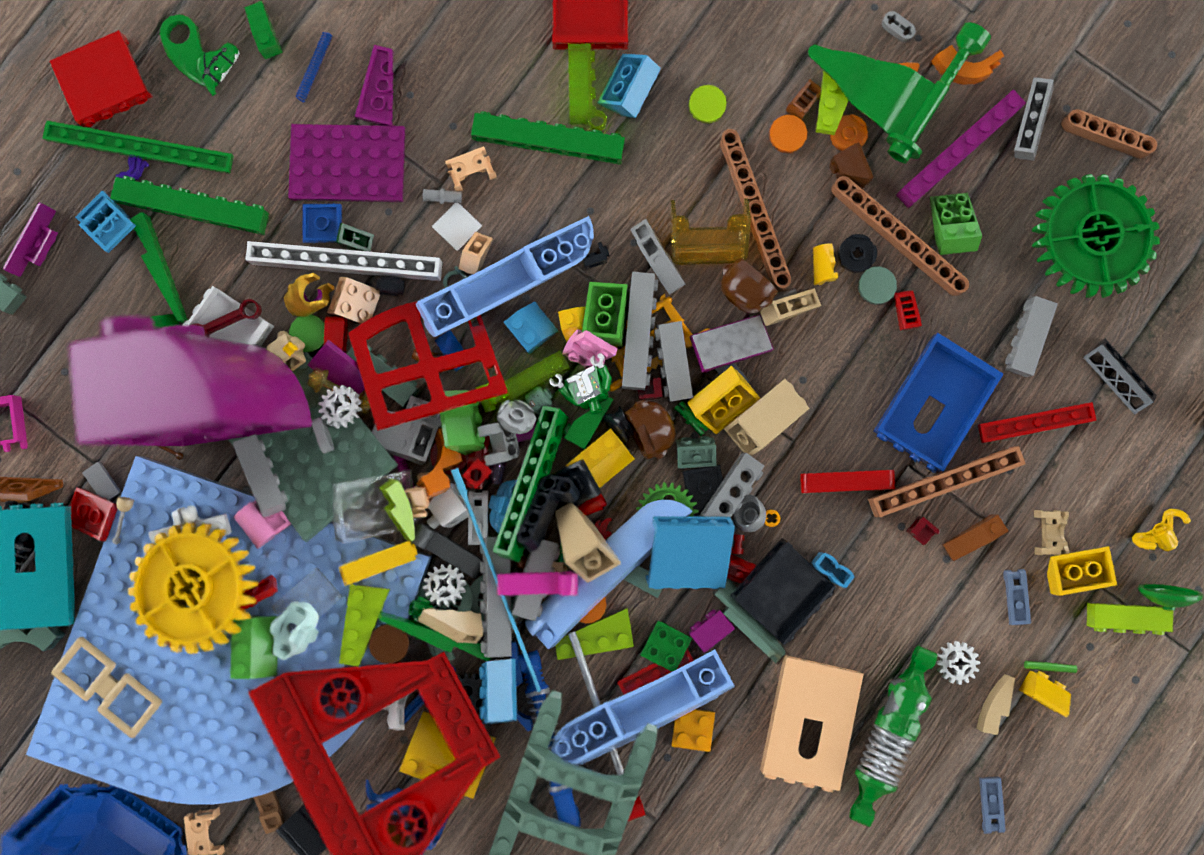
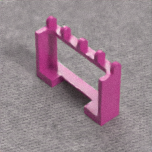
(17, 420)

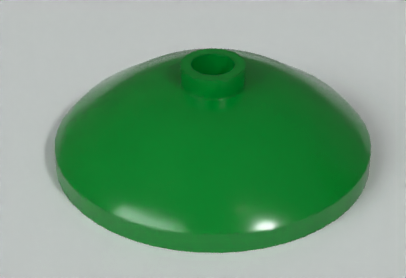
(1170, 596)

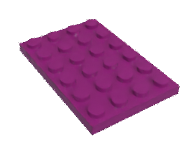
(347, 163)

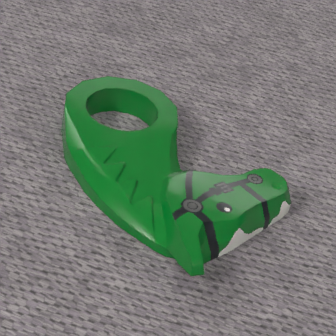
(199, 66)

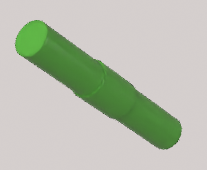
(1046, 666)

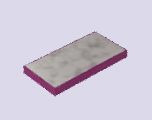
(731, 343)

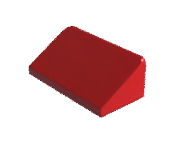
(739, 569)

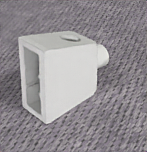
(448, 509)

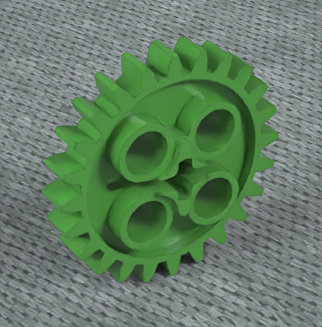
(661, 493)

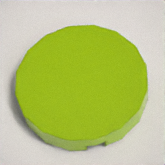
(707, 104)

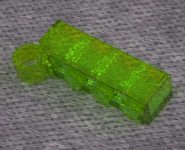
(581, 87)
(532, 377)

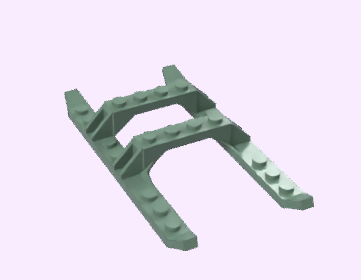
(541, 762)

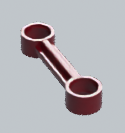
(230, 318)

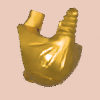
(297, 301)

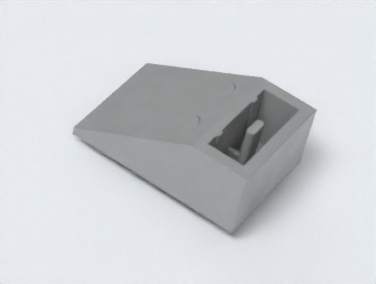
(408, 440)

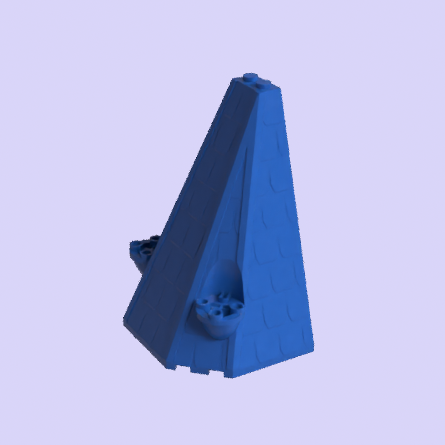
(93, 823)

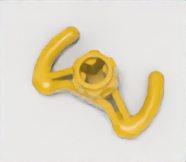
(1161, 533)

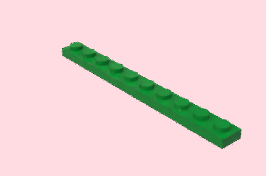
(138, 147)

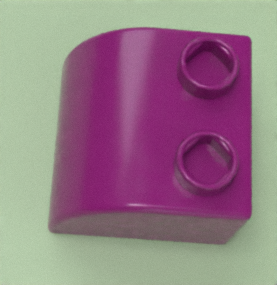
(178, 387)

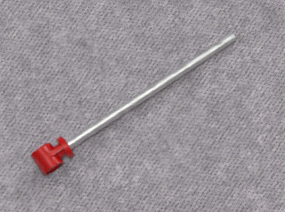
(638, 809)

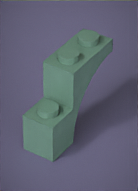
(42, 637)

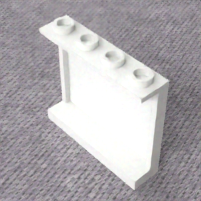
(219, 304)

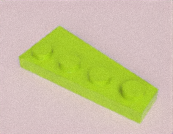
(831, 106)
(360, 621)

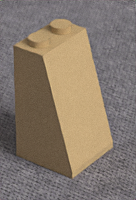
(767, 418)
(583, 544)

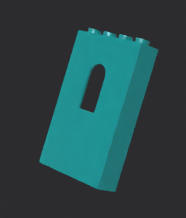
(41, 596)

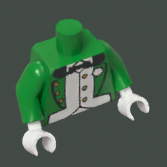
(587, 387)

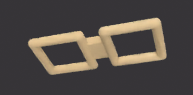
(106, 687)

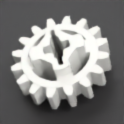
(340, 406)
(439, 591)
(956, 655)

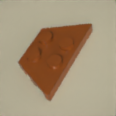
(26, 489)

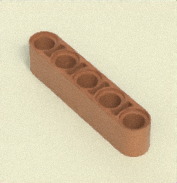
(1117, 133)

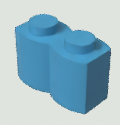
(829, 566)

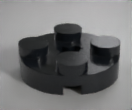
(865, 246)

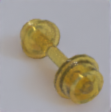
(318, 379)

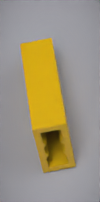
(378, 563)

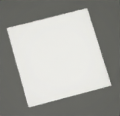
(457, 226)

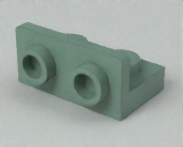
(696, 452)

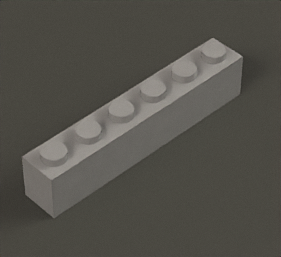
(638, 331)
(496, 619)

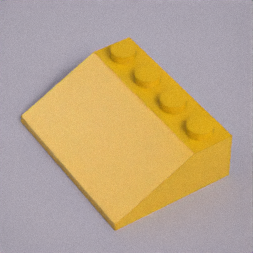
(430, 753)

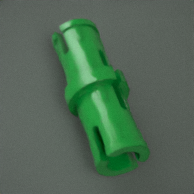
(690, 418)

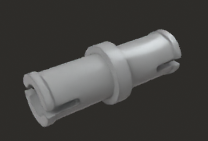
(442, 196)

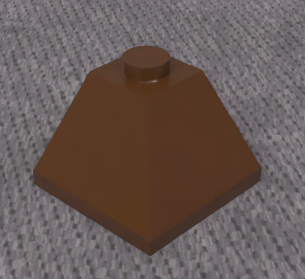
(853, 165)

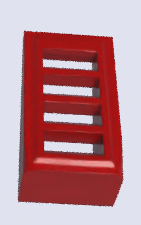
(900, 311)

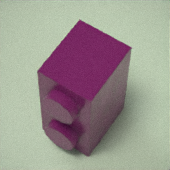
(711, 629)

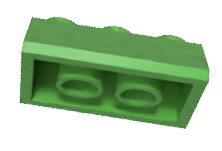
(607, 311)
(461, 426)
(253, 649)

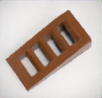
(798, 109)

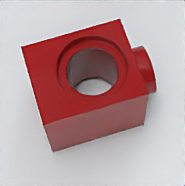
(485, 470)

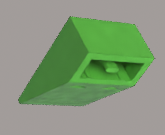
(955, 224)

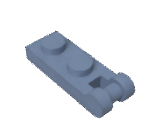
(1017, 597)
(992, 804)

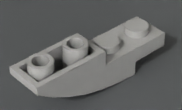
(657, 256)

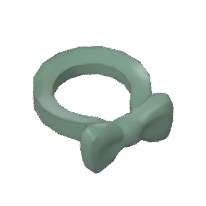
(457, 271)

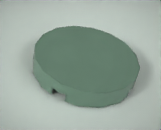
(877, 285)

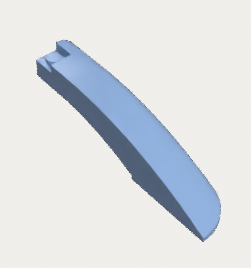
(506, 278)
(631, 545)
(655, 703)

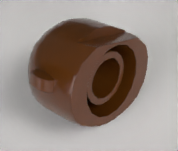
(747, 287)
(652, 428)

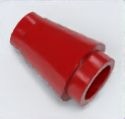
(593, 505)

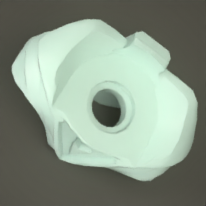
(294, 643)

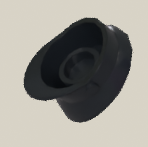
(619, 425)

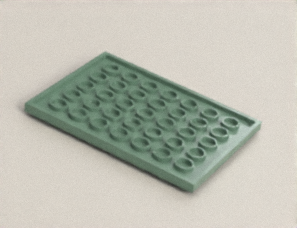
(310, 474)

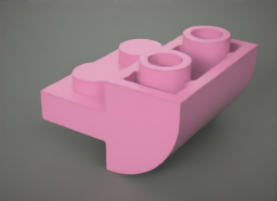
(584, 345)
(260, 529)

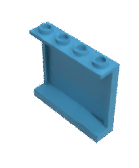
(690, 552)

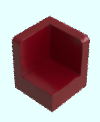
(652, 391)
(922, 530)

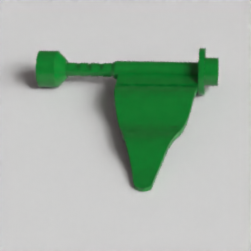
(896, 94)

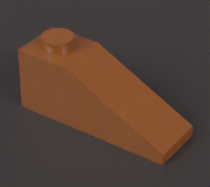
(975, 537)

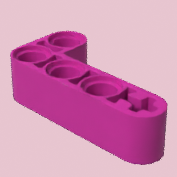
(538, 583)

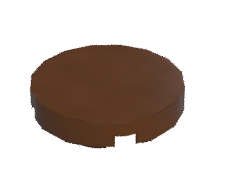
(388, 644)

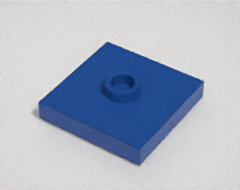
(321, 223)

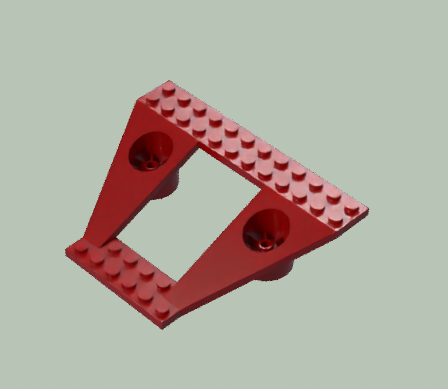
(299, 726)

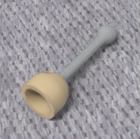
(123, 504)

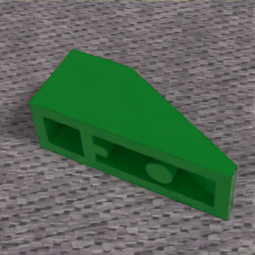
(262, 30)
(585, 426)

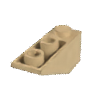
(458, 626)

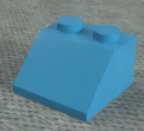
(530, 327)

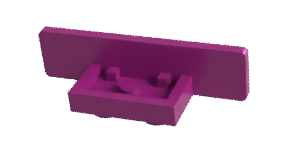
(33, 241)

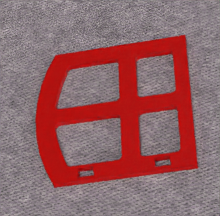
(426, 368)

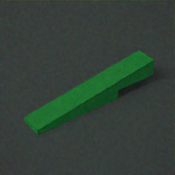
(157, 264)
(430, 635)

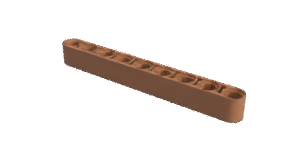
(755, 201)
(909, 237)

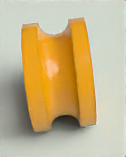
(771, 524)

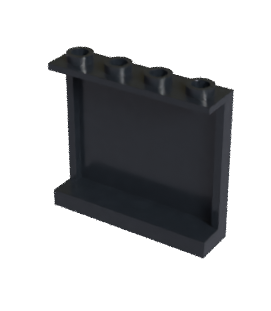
(783, 591)

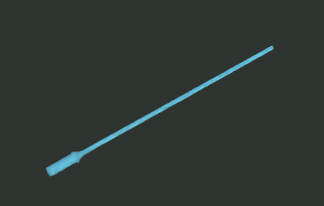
(463, 492)

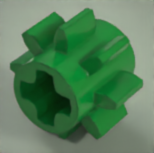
(416, 607)

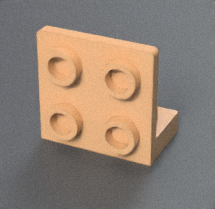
(354, 300)

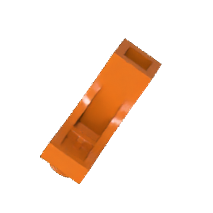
(970, 72)

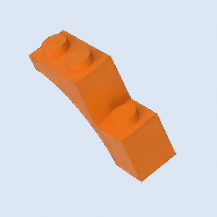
(436, 481)

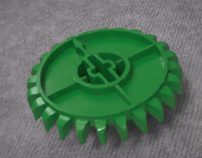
(1113, 214)

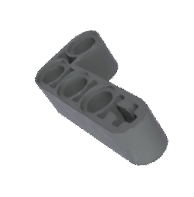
(447, 550)

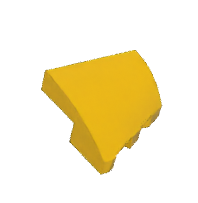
(824, 264)

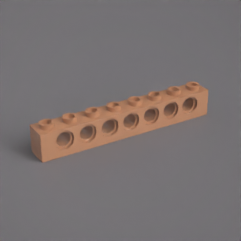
(946, 481)

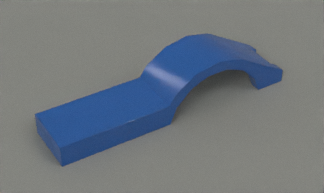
(525, 720)

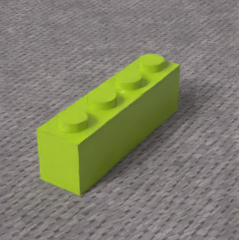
(1129, 617)

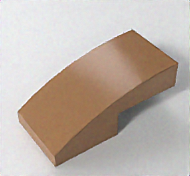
(270, 811)

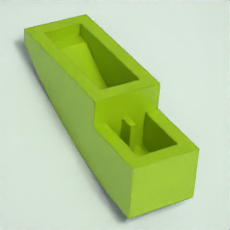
(399, 508)

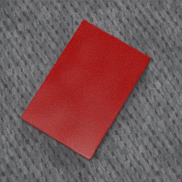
(92, 514)

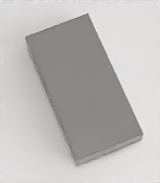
(101, 481)

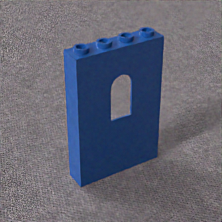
(953, 379)

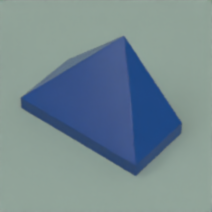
(449, 344)

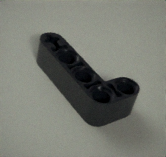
(542, 508)

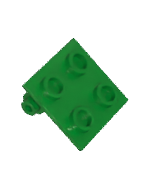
(666, 646)

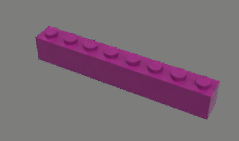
(960, 149)

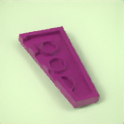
(377, 91)

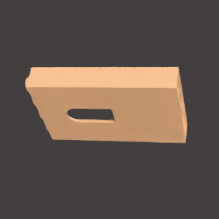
(818, 694)

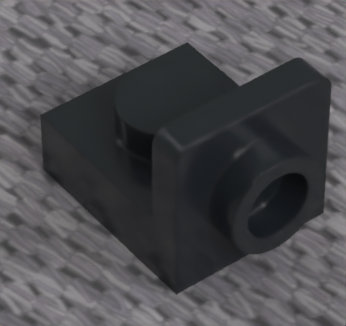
(593, 260)

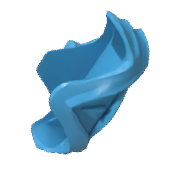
(500, 504)

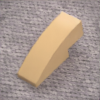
(996, 705)

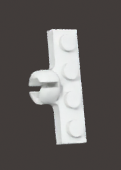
(186, 515)

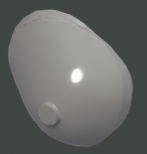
(750, 515)

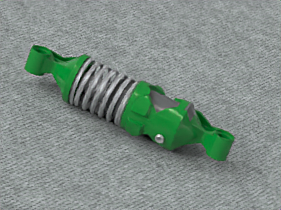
(895, 731)

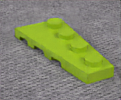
(599, 637)

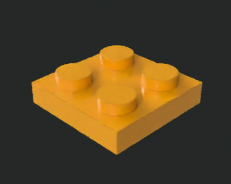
(694, 730)

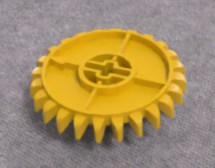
(191, 588)

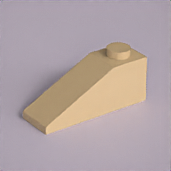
(790, 307)

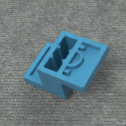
(105, 221)

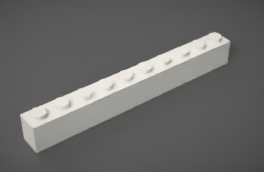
(344, 261)

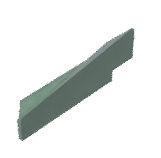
(748, 624)

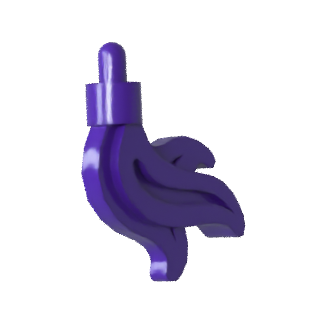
(136, 168)

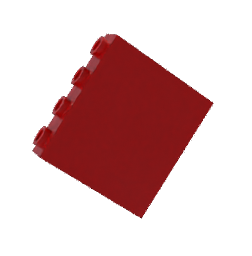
(590, 22)
(100, 79)

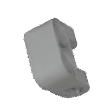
(503, 443)

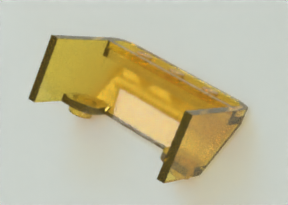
(710, 244)

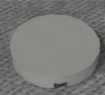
(516, 416)

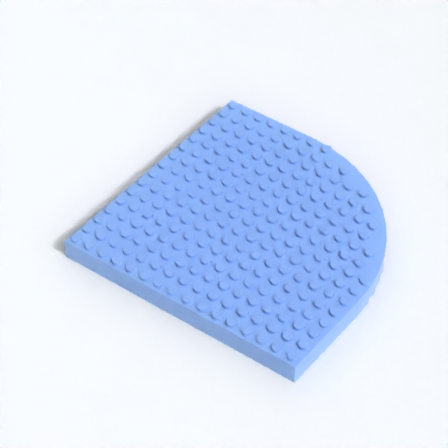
(206, 733)

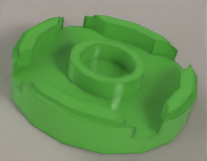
(310, 331)

